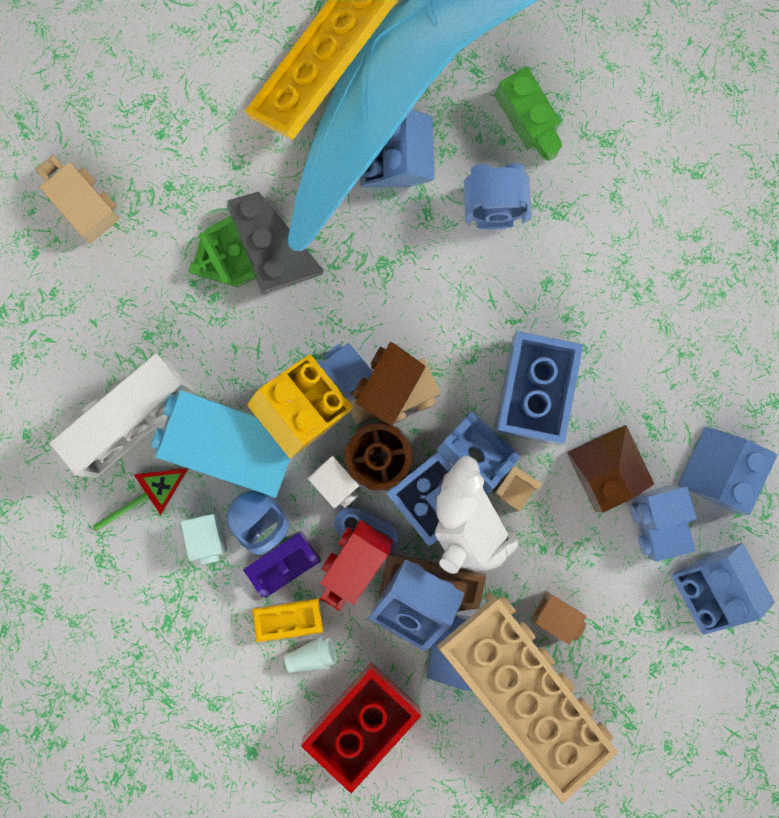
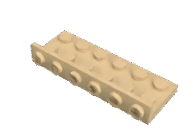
(528, 697)

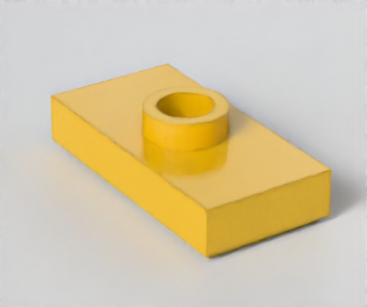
(287, 620)

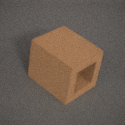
(559, 618)

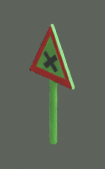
(158, 487)

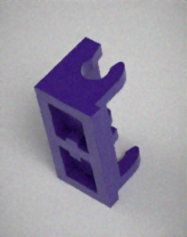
(282, 565)

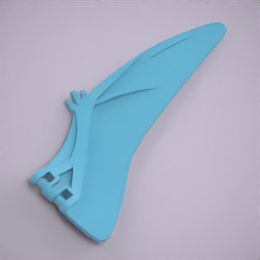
(379, 93)

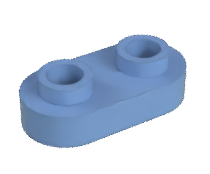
(366, 517)

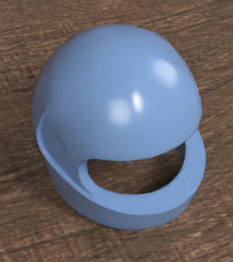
(251, 515)

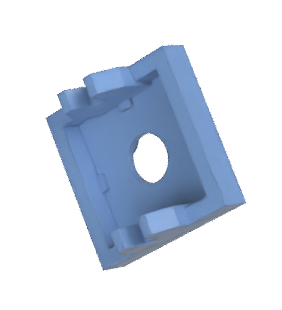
(497, 455)

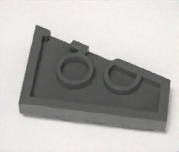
(267, 245)

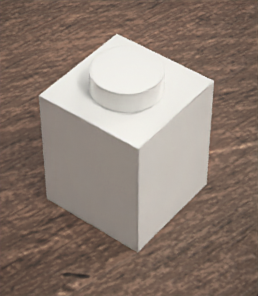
(335, 483)

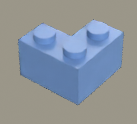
(345, 368)
(416, 495)
(664, 522)

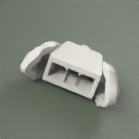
(468, 522)

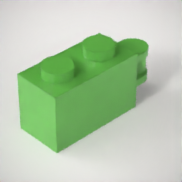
(530, 113)

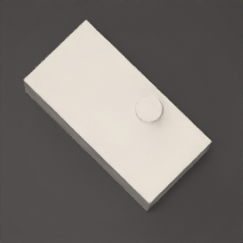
(119, 418)

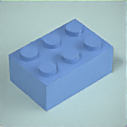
(538, 388)

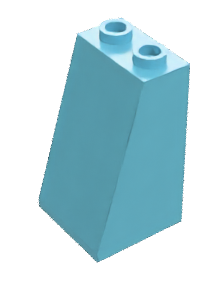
(220, 443)

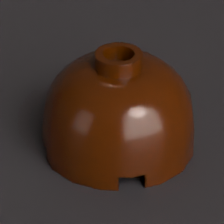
(379, 456)

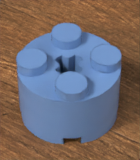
(497, 196)

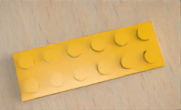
(316, 64)

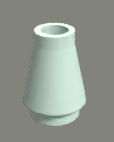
(312, 656)

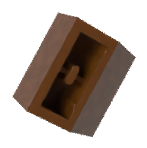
(389, 384)

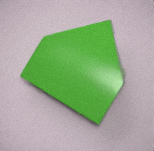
(222, 256)

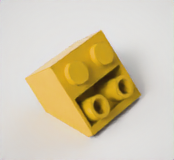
(299, 405)

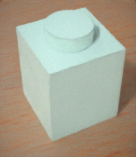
(204, 538)

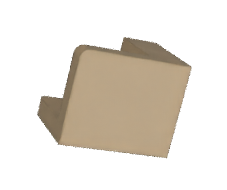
(516, 488)

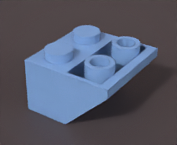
(406, 156)
(724, 590)

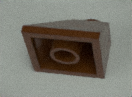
(611, 469)

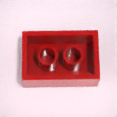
(361, 727)

